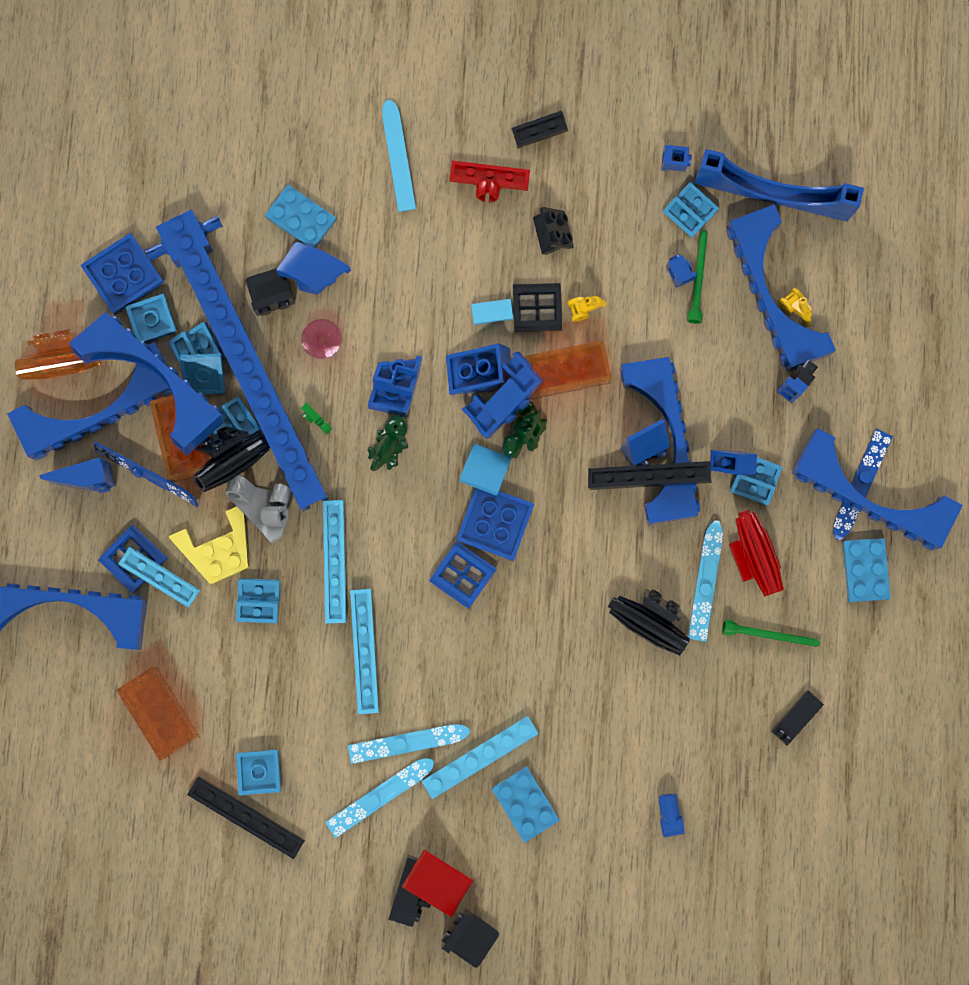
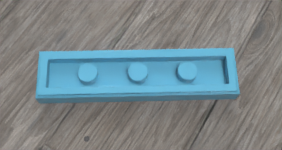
(159, 577)

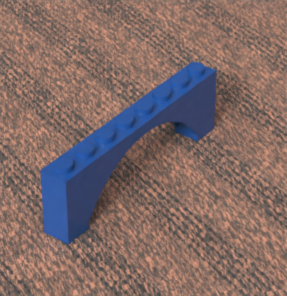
(832, 201)
(792, 340)
(110, 341)
(656, 383)
(44, 434)
(821, 468)
(121, 616)

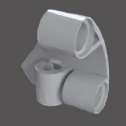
(261, 506)

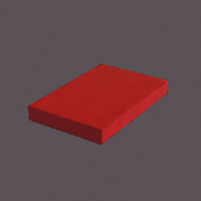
(437, 883)

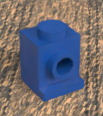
(676, 152)
(680, 270)

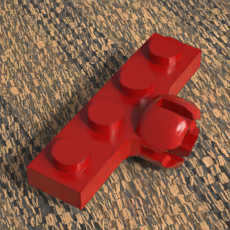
(489, 178)

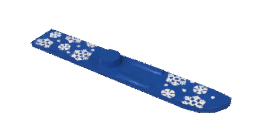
(139, 471)
(862, 481)

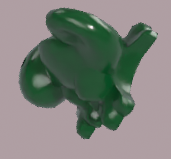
(525, 430)
(390, 443)

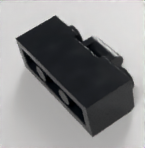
(406, 904)

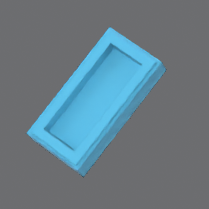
(492, 312)

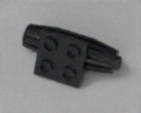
(229, 456)
(652, 620)

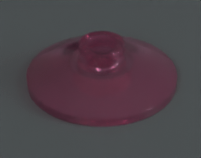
(321, 329)

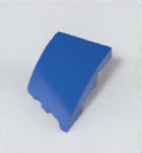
(311, 268)
(395, 386)

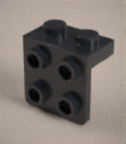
(269, 292)
(470, 938)

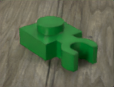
(312, 416)

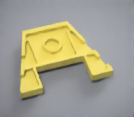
(220, 556)

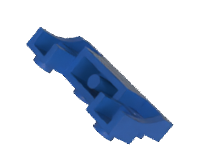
(507, 400)

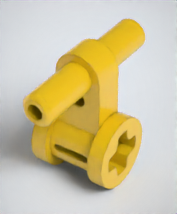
(797, 303)
(581, 307)

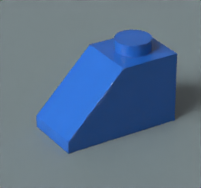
(733, 462)

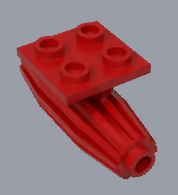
(756, 554)

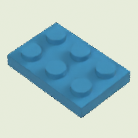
(300, 217)
(866, 570)
(525, 804)

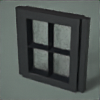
(537, 307)

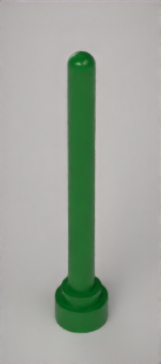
(694, 315)
(731, 628)

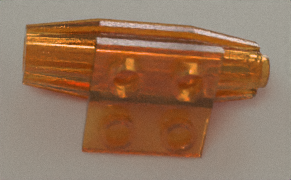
(52, 359)

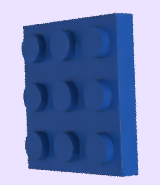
(122, 273)
(495, 523)

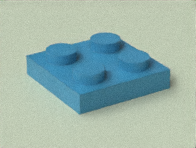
(151, 319)
(204, 372)
(258, 772)

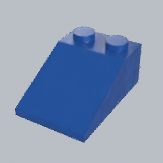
(478, 369)
(646, 444)
(89, 475)

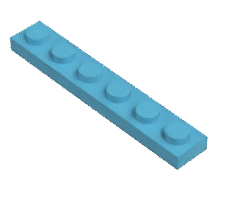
(334, 561)
(364, 651)
(479, 757)

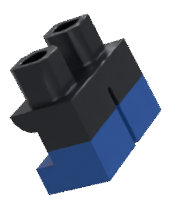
(798, 381)

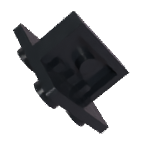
(552, 230)

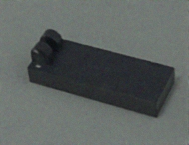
(539, 129)
(797, 717)

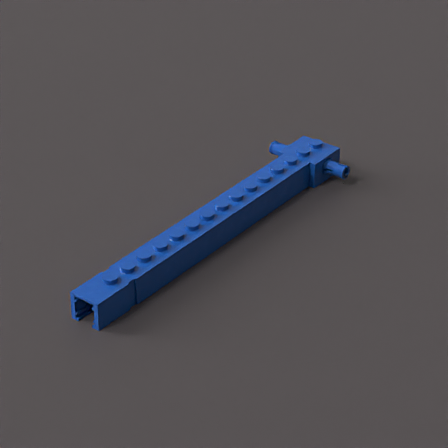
(188, 247)

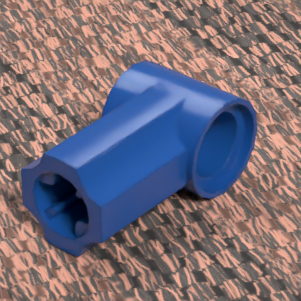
(671, 821)

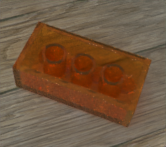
(571, 369)
(176, 463)
(158, 713)

